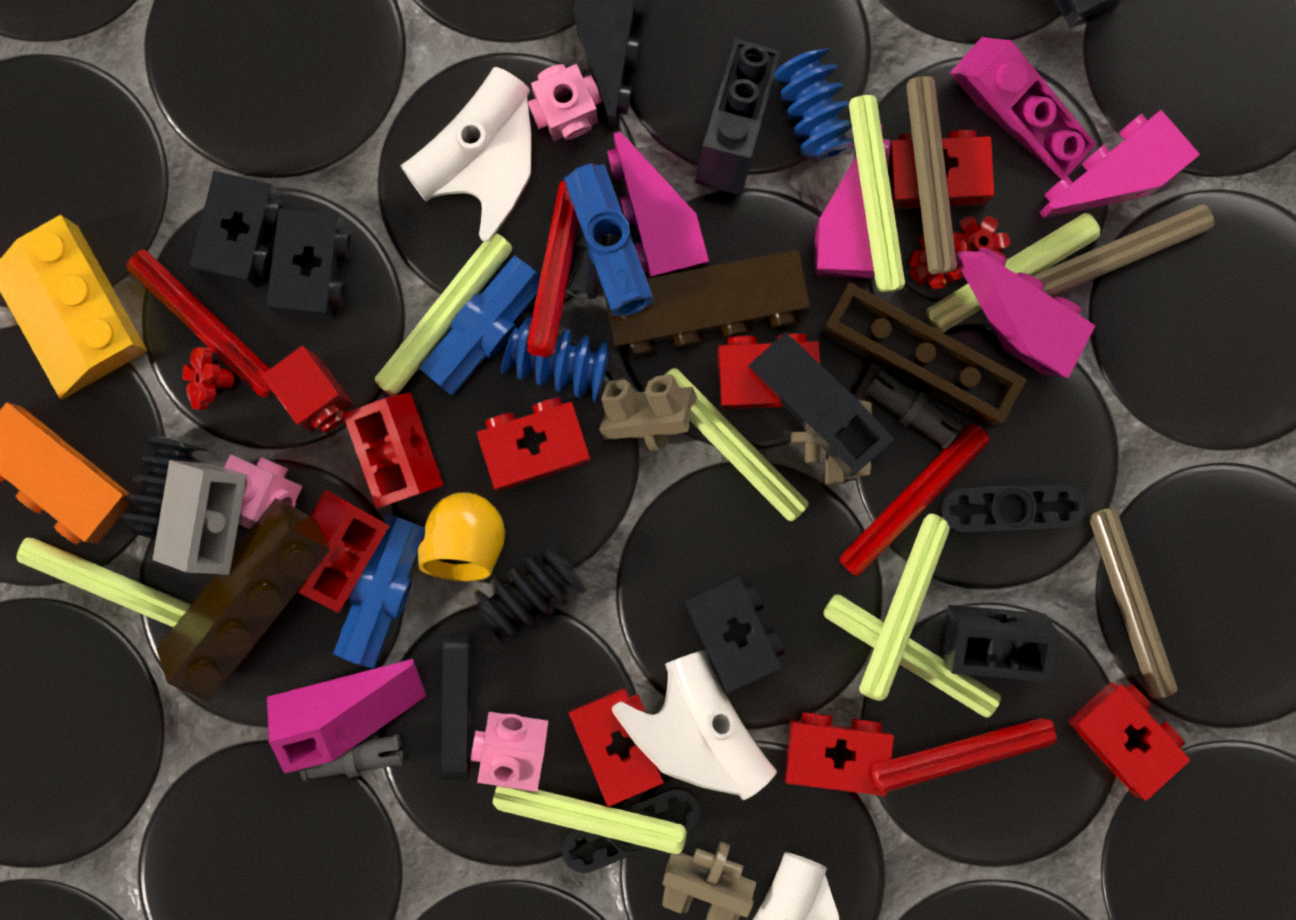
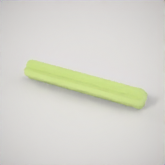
(876, 193)
(1030, 261)
(441, 314)
(743, 454)
(101, 581)
(905, 608)
(915, 657)
(592, 818)

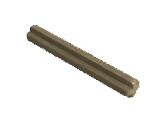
(931, 175)
(1126, 250)
(1133, 603)

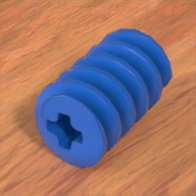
(814, 105)
(566, 364)

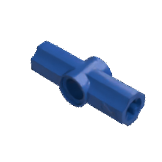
(615, 264)
(482, 326)
(380, 593)

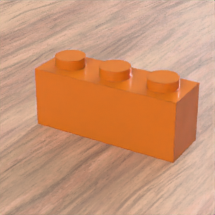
(57, 478)

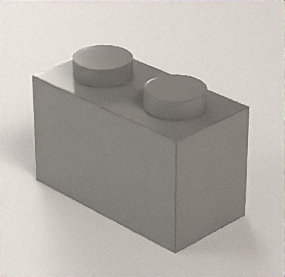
(199, 517)

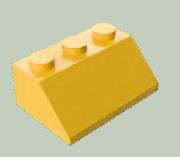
(67, 306)

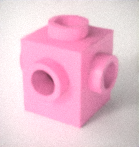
(570, 118)
(262, 486)
(510, 751)

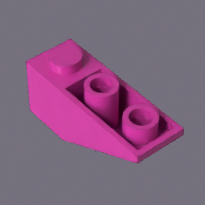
(1022, 104)
(1133, 170)
(664, 221)
(842, 231)
(1027, 321)
(333, 716)

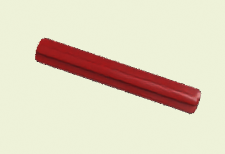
(554, 276)
(200, 320)
(914, 499)
(963, 755)

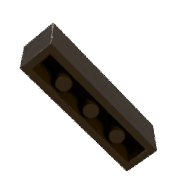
(715, 300)
(923, 356)
(241, 606)

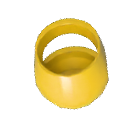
(463, 530)

